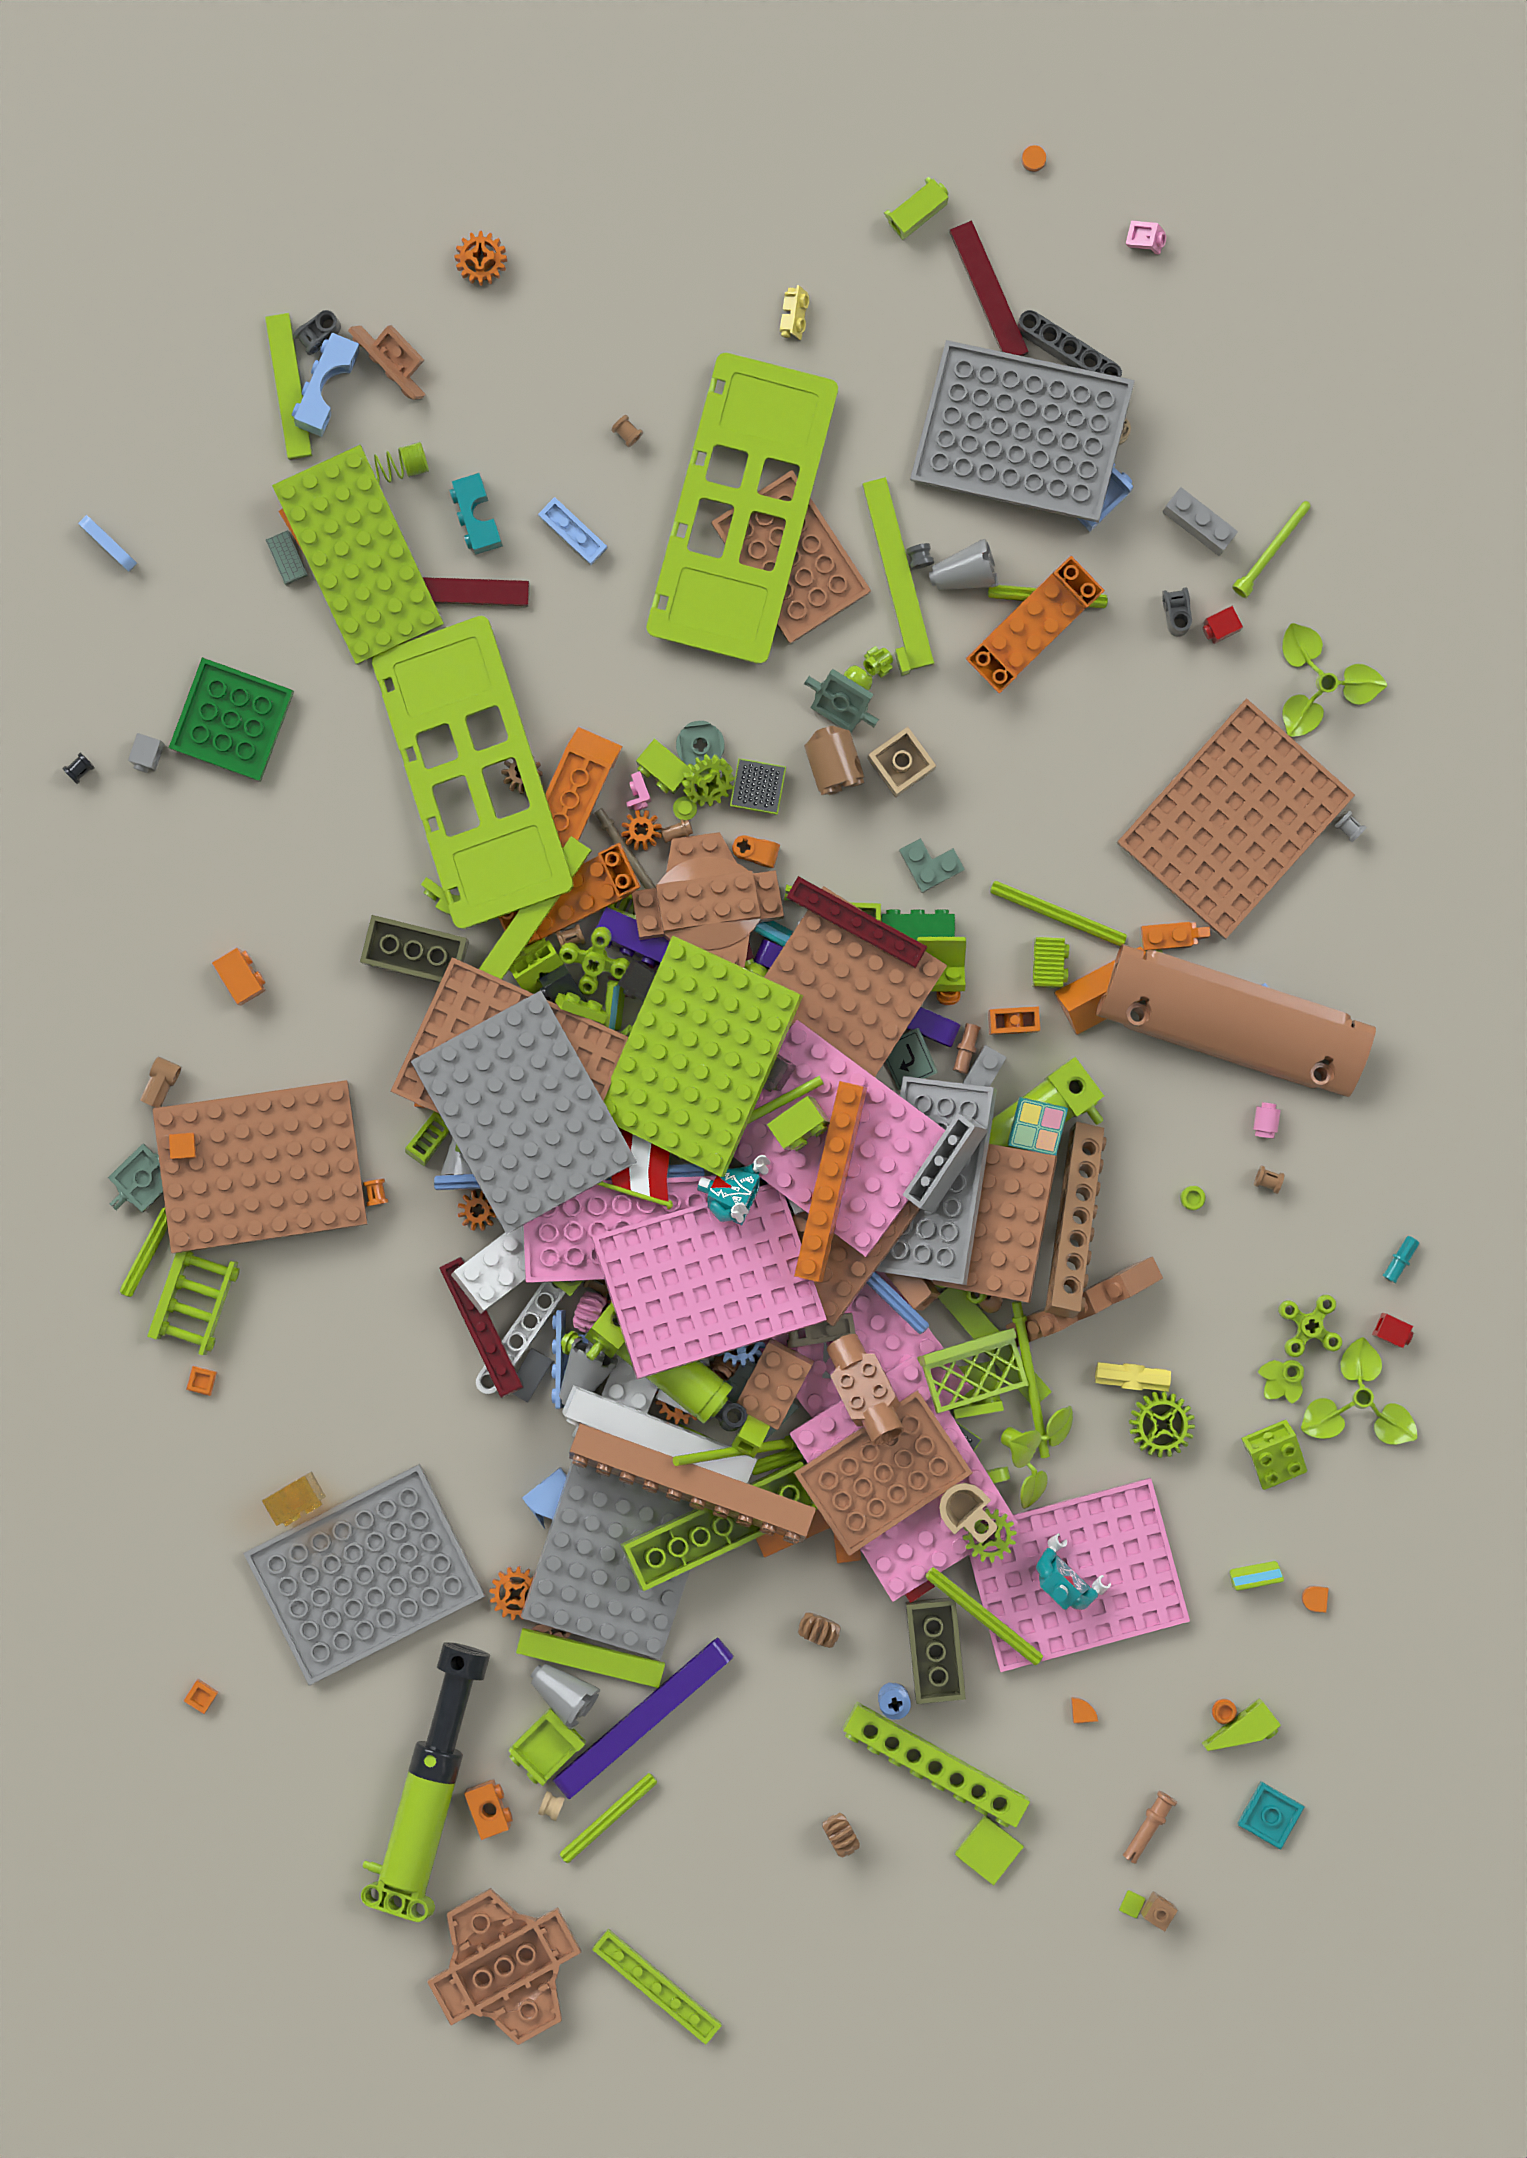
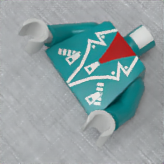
(734, 1193)
(1062, 1582)

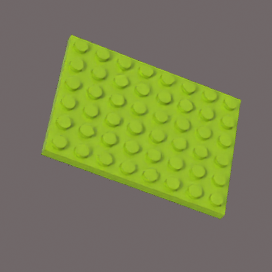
(699, 1055)

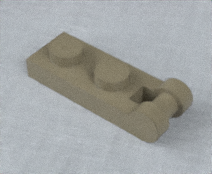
(823, 1332)

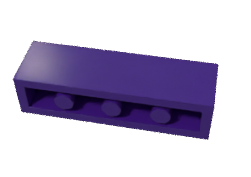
(625, 937)

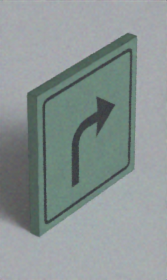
(910, 1058)

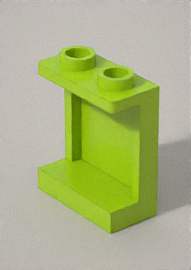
(545, 1747)

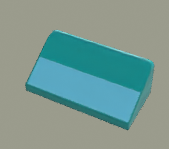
(774, 932)

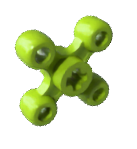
(597, 953)
(1302, 1319)

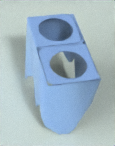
(546, 1495)

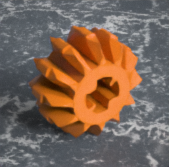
(641, 821)
(470, 1215)

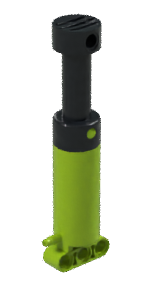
(427, 1793)

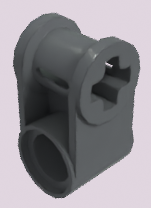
(316, 332)
(1177, 605)

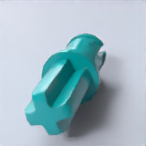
(1401, 1259)

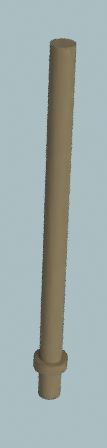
(608, 825)

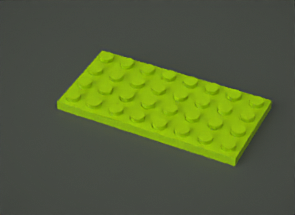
(358, 554)

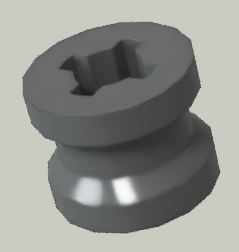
(920, 556)

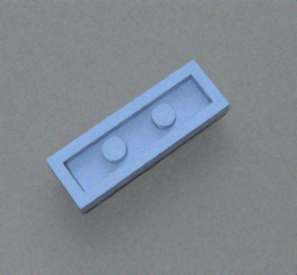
(572, 531)

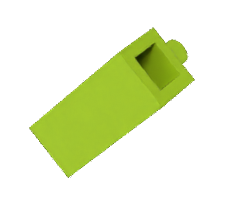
(918, 208)

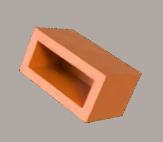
(239, 976)

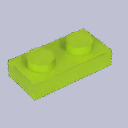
(573, 1004)

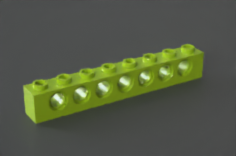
(1007, 1815)

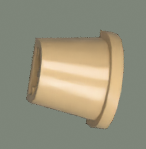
(964, 1506)

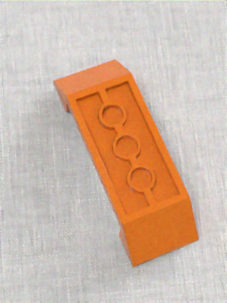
(1034, 624)
(579, 781)
(595, 887)

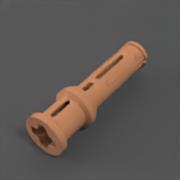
(1155, 1817)

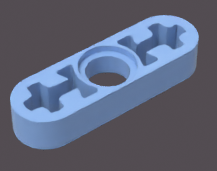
(107, 543)

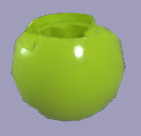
(859, 676)

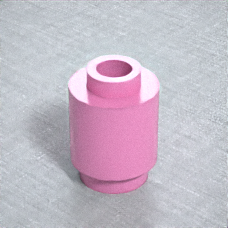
(1266, 1120)

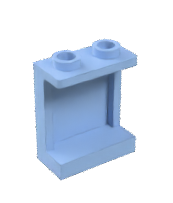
(1118, 489)

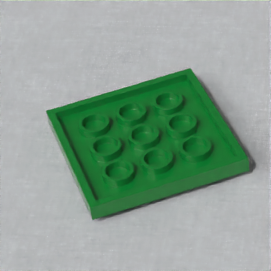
(231, 719)

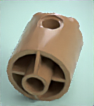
(834, 760)

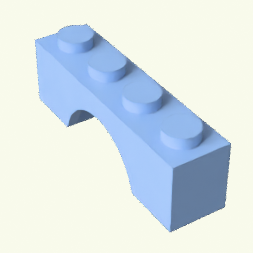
(337, 358)

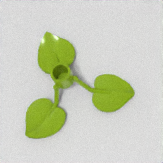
(1301, 714)
(1361, 1363)
(1025, 1445)

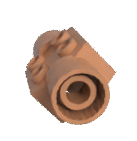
(865, 1389)

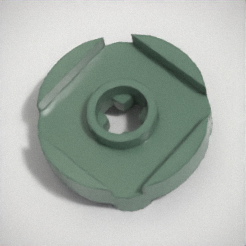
(689, 737)

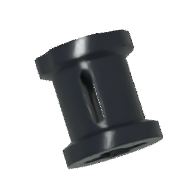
(78, 768)

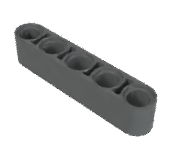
(1063, 339)

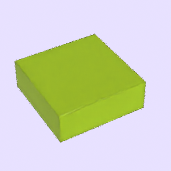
(902, 661)

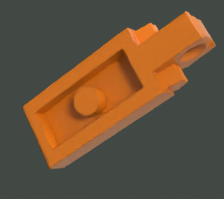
(1172, 935)

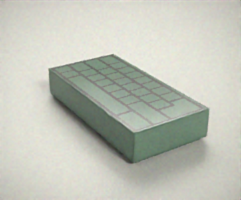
(286, 557)

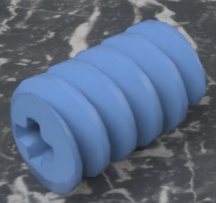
(903, 1704)

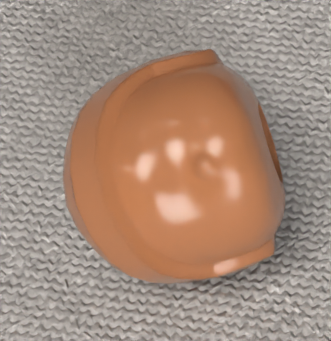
(992, 1305)

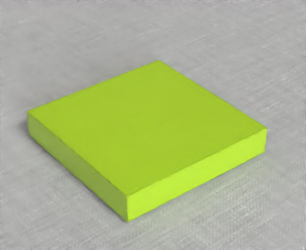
(989, 1850)

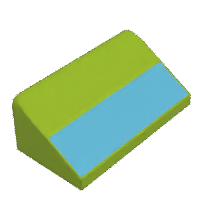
(614, 1005)
(1256, 1575)

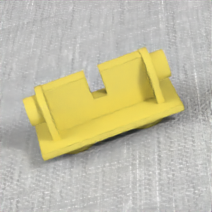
(796, 301)

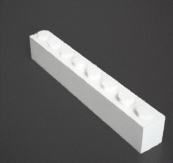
(650, 1432)

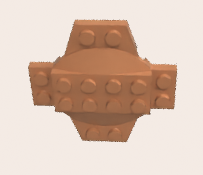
(707, 899)
(504, 1966)

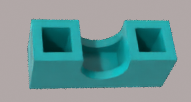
(469, 493)

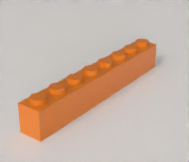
(830, 1181)

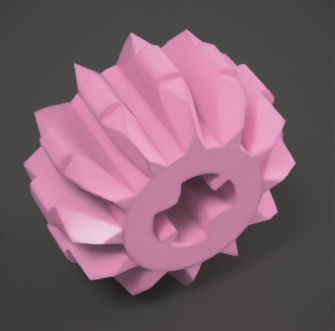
(589, 1310)

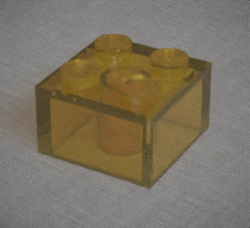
(289, 1501)

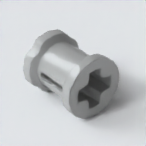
(1350, 826)

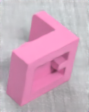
(1146, 236)
(638, 788)

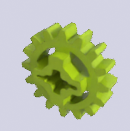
(708, 780)
(1002, 1545)

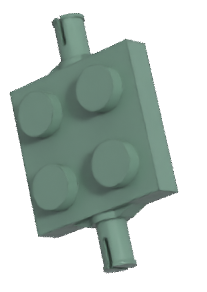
(841, 700)
(138, 1179)

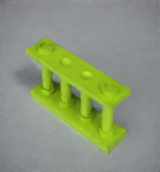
(169, 1303)

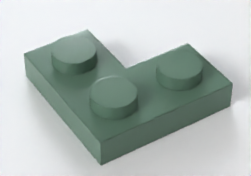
(929, 871)

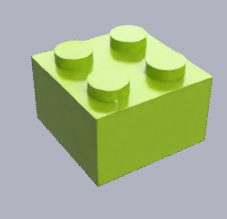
(799, 1124)

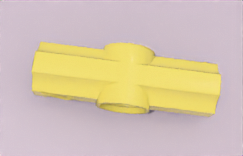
(1133, 1376)

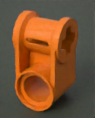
(761, 851)

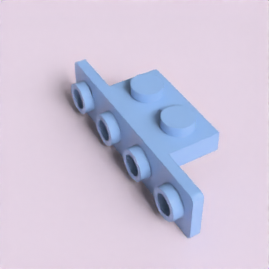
(559, 1368)

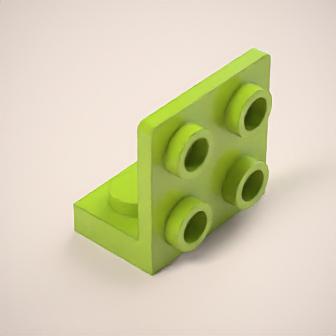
(952, 953)
(983, 1406)
(1275, 1454)

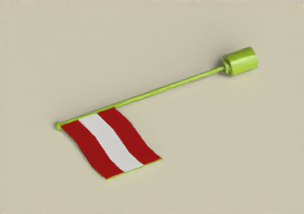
(645, 1178)

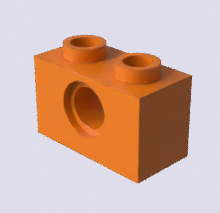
(1014, 1020)
(488, 1824)

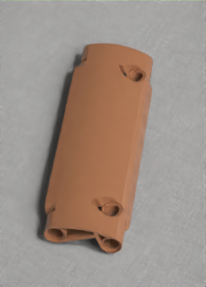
(1237, 1020)

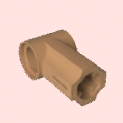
(162, 1077)

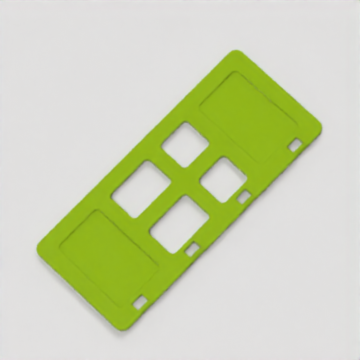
(768, 416)
(503, 860)

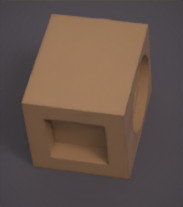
(1159, 1911)

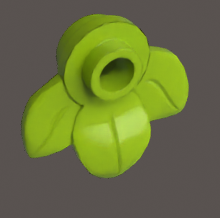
(1279, 1382)

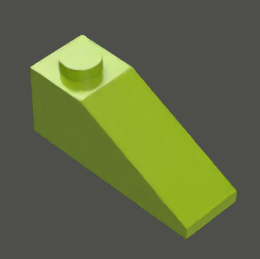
(1249, 1726)

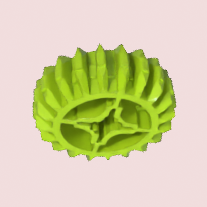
(1169, 1416)

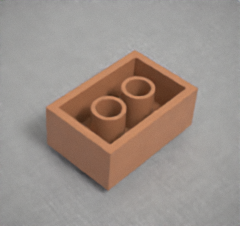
(774, 1383)

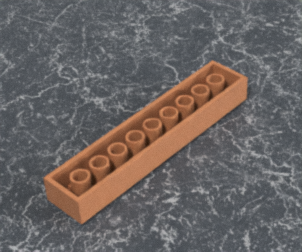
(691, 1483)

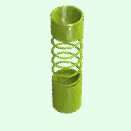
(413, 460)

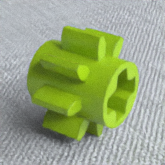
(878, 661)

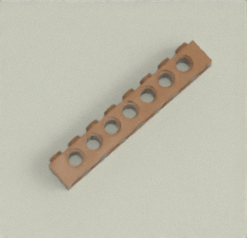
(1058, 1300)

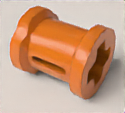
(375, 1192)

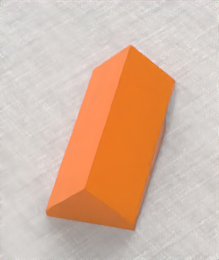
(1082, 997)

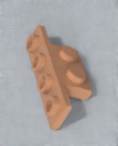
(393, 355)

